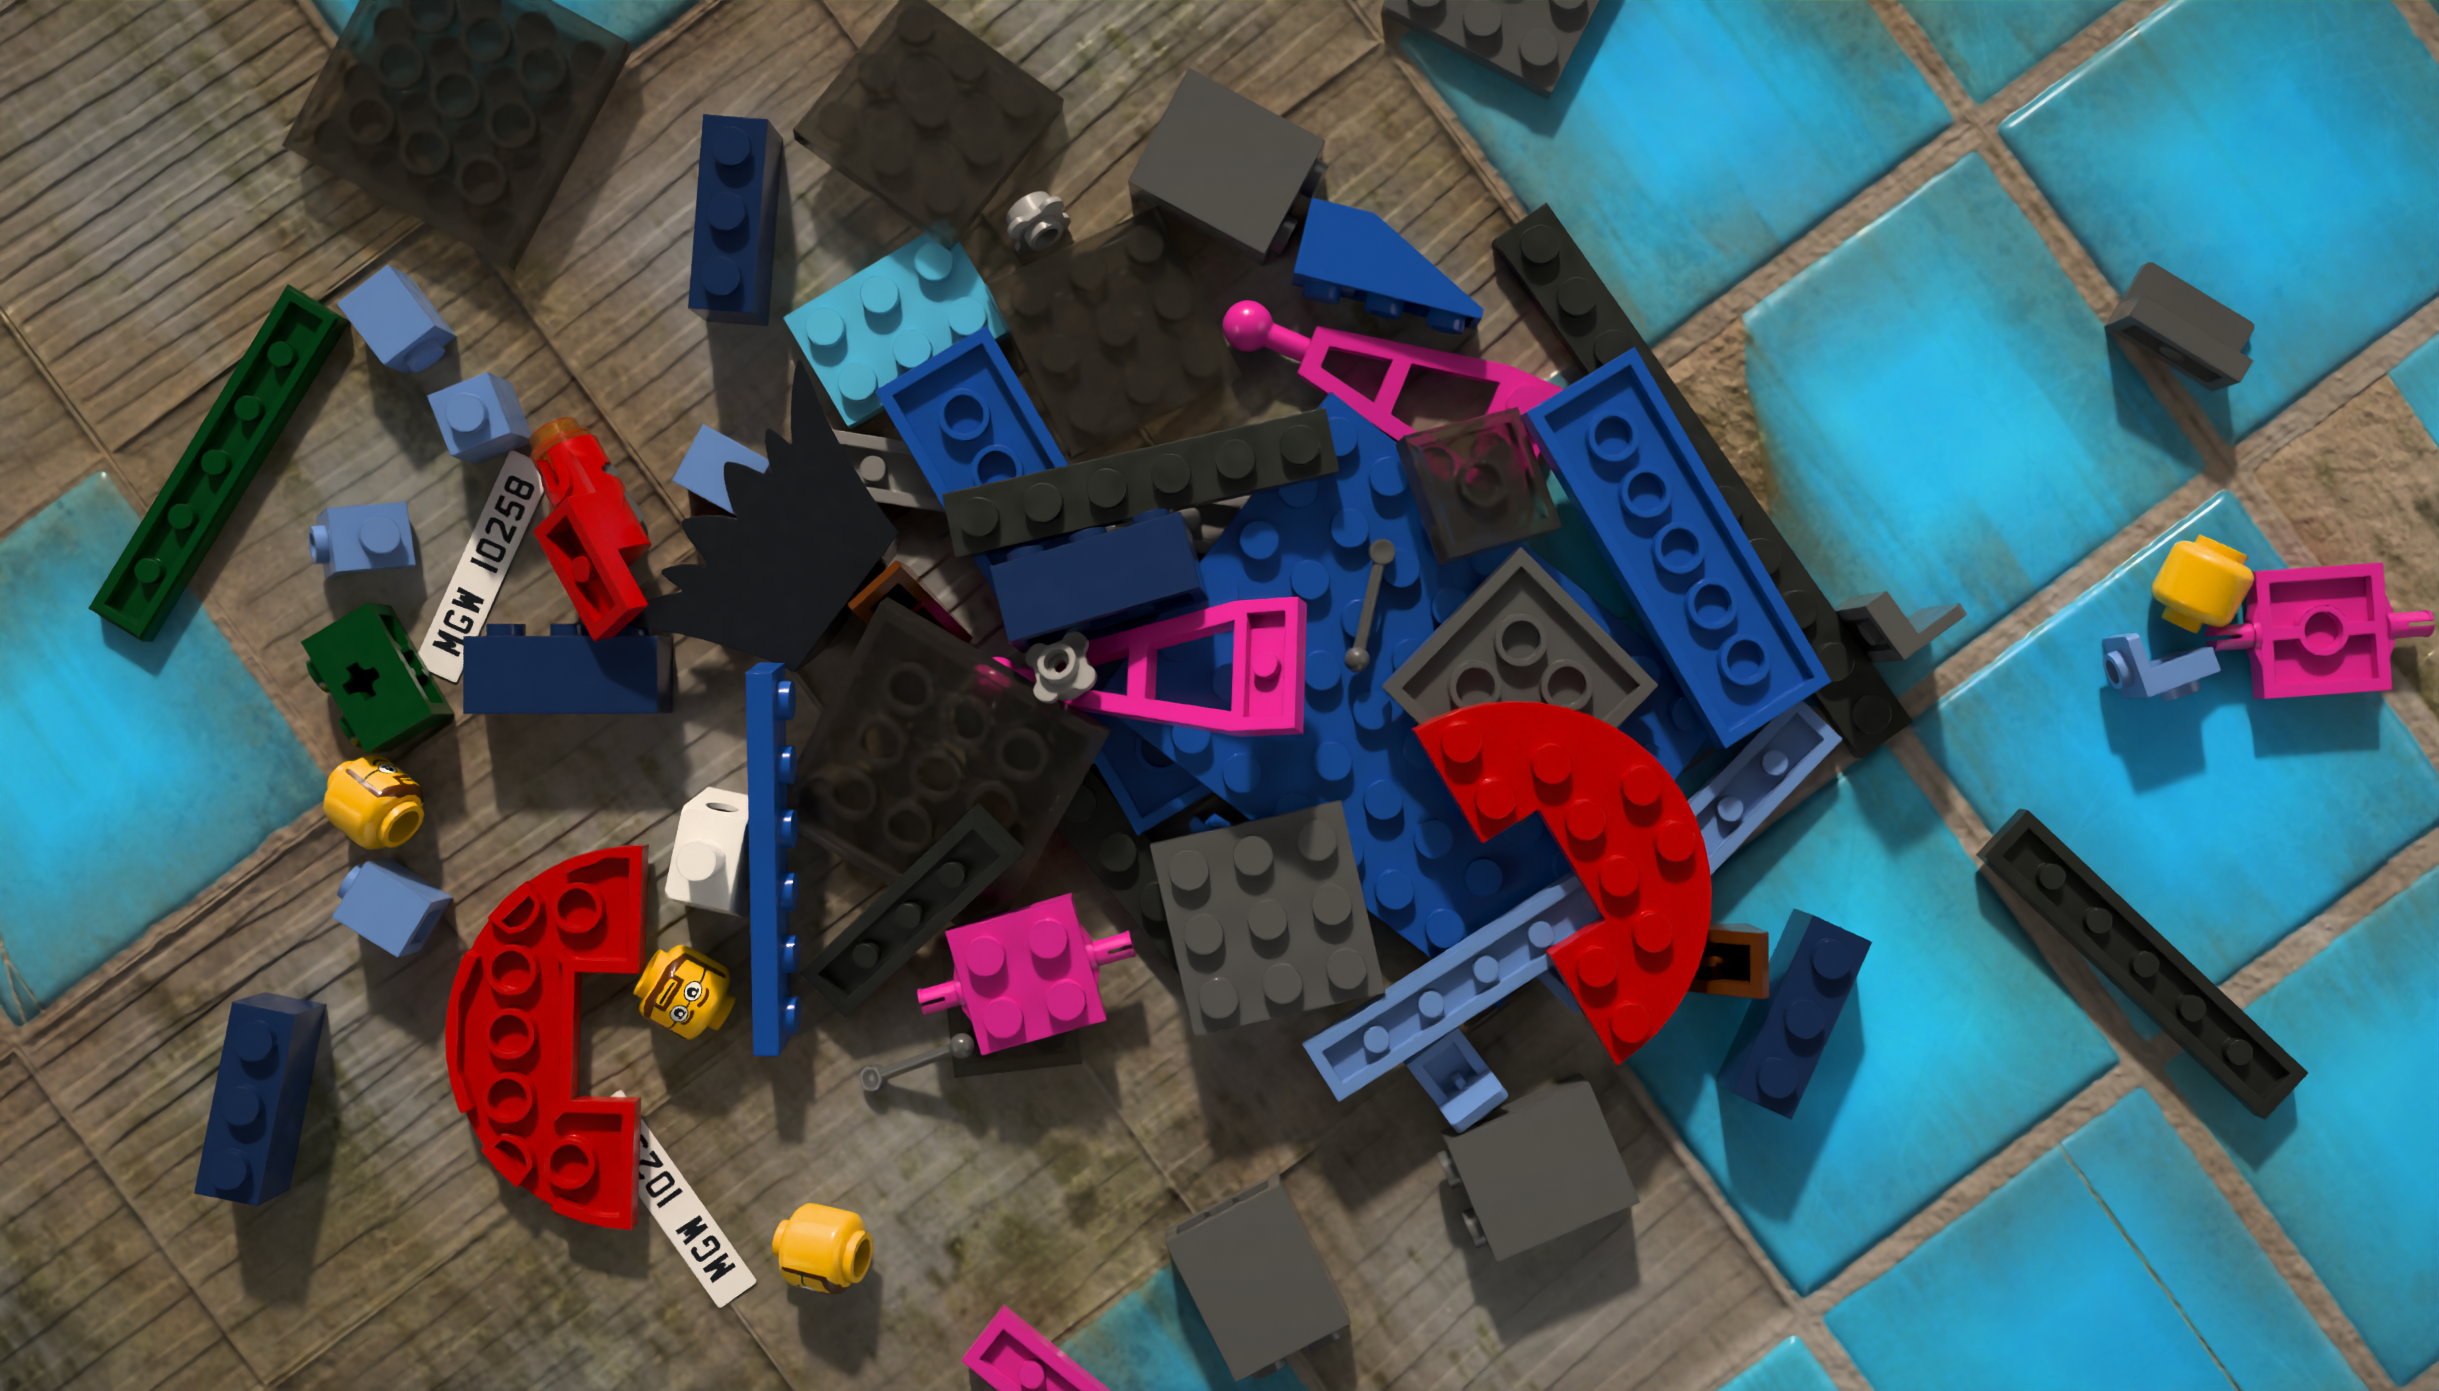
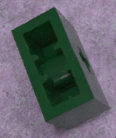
(405, 694)

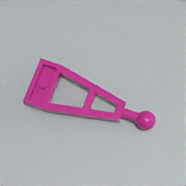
(1251, 327)
(1265, 678)

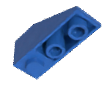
(1367, 261)

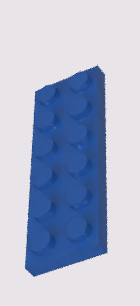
(1676, 549)

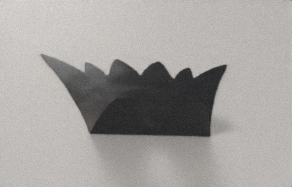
(791, 556)

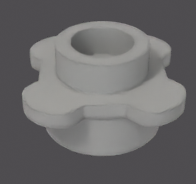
(1036, 222)
(1069, 683)

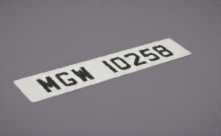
(483, 565)
(689, 1222)

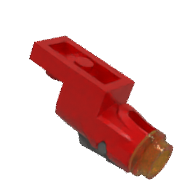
(592, 529)

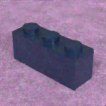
(735, 220)
(1099, 580)
(567, 672)
(1789, 1030)
(260, 1098)

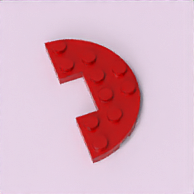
(1619, 831)
(518, 1035)

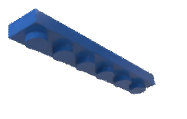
(771, 833)

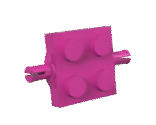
(2319, 631)
(1026, 973)

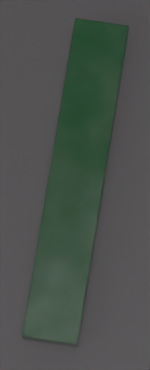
(219, 464)

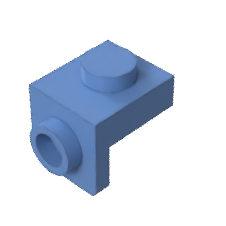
(362, 539)
(2169, 675)
(1457, 1079)

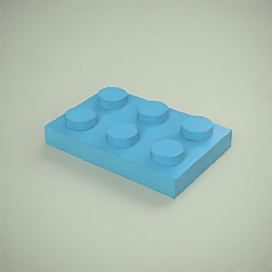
(891, 322)

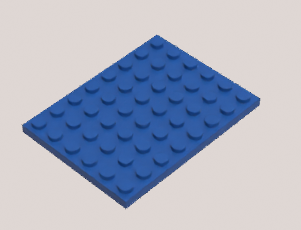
(1357, 745)

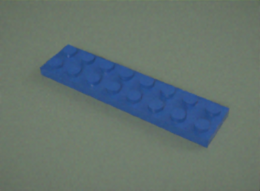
(977, 427)

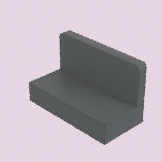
(2183, 328)
(1885, 630)

